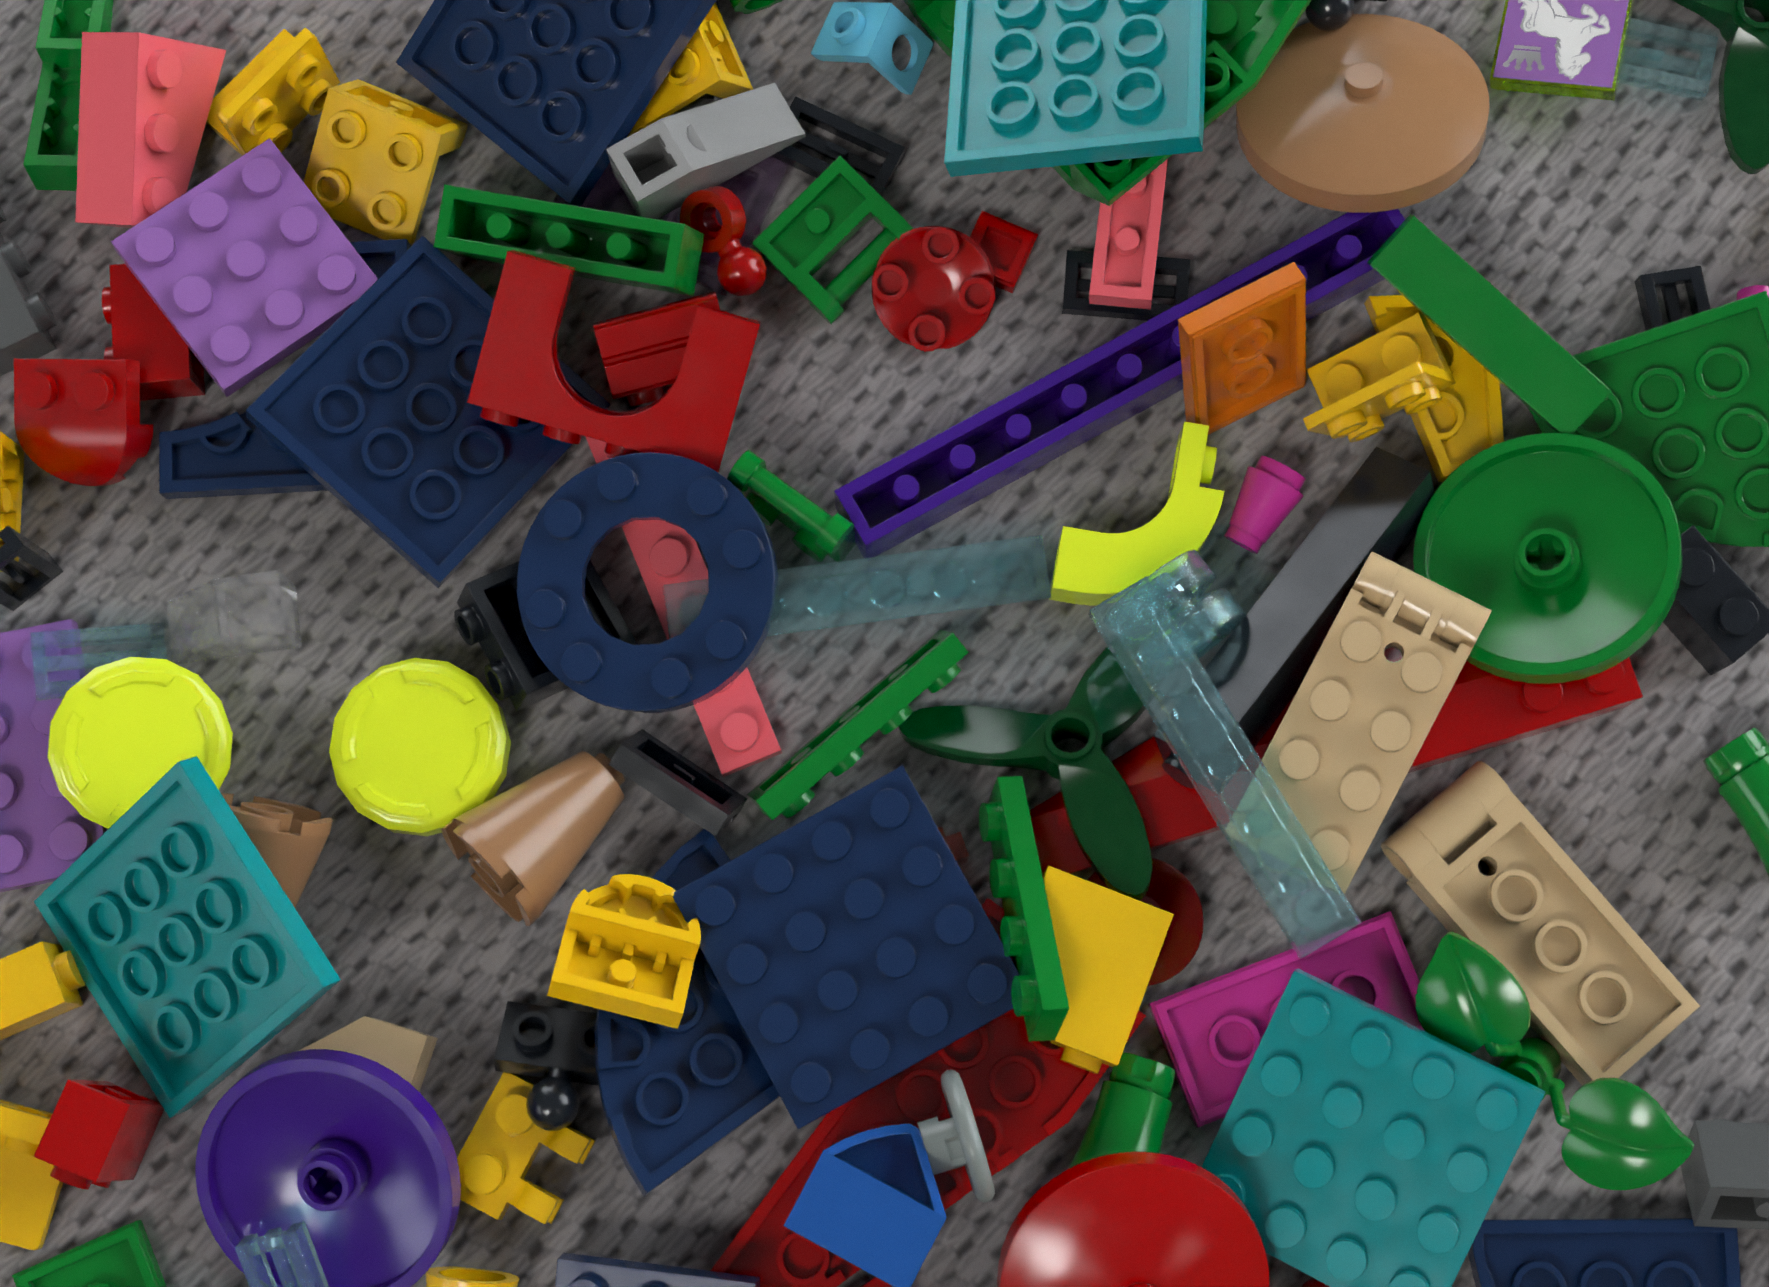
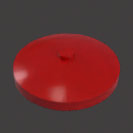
(1134, 1225)

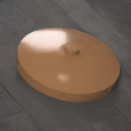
(1365, 115)

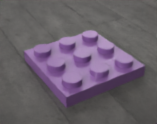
(246, 266)

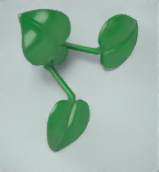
(1616, 1128)

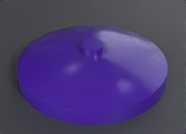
(336, 1148)

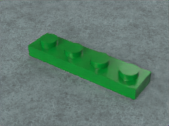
(879, 709)
(1027, 923)

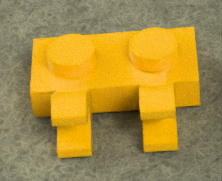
(503, 1150)

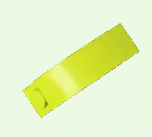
(1099, 564)

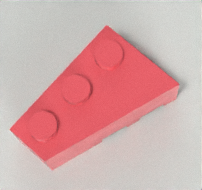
(139, 123)

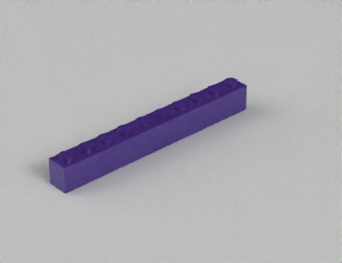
(1085, 395)

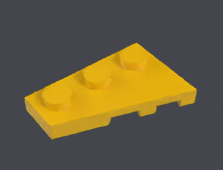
(1470, 409)

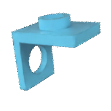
(867, 34)

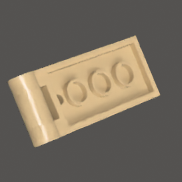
(1367, 717)
(1581, 965)

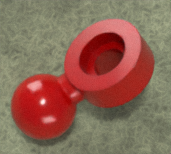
(740, 267)

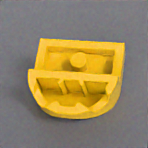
(627, 951)

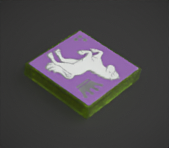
(1562, 47)

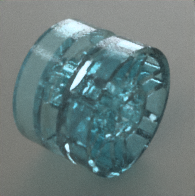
(1201, 619)

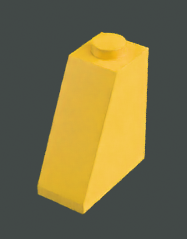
(1106, 962)

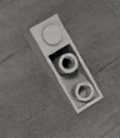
(701, 148)

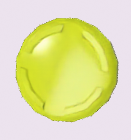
(128, 729)
(419, 745)

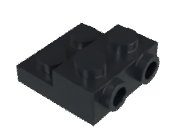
(492, 617)

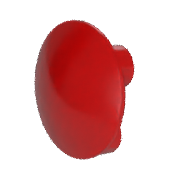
(933, 288)

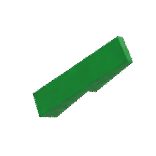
(54, 126)
(1489, 327)

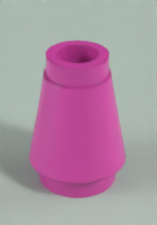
(1263, 503)

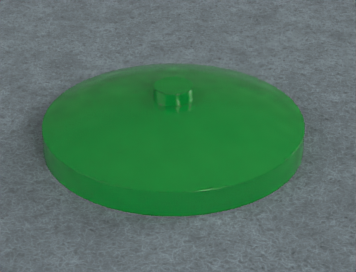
(1563, 549)

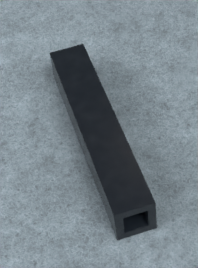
(1283, 631)

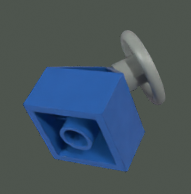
(878, 1193)

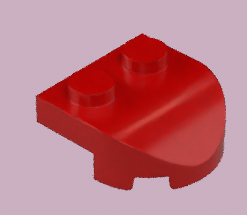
(80, 417)

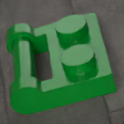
(819, 226)
(773, 499)

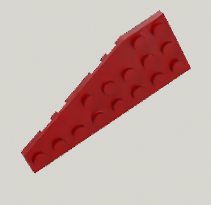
(1017, 1099)

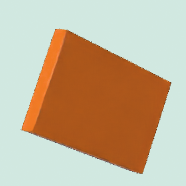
(1244, 349)

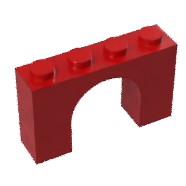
(523, 378)

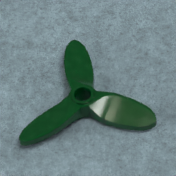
(1742, 78)
(1091, 788)

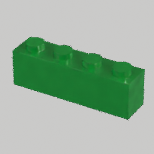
(593, 241)

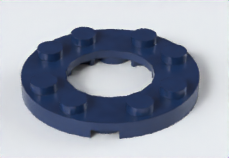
(711, 647)

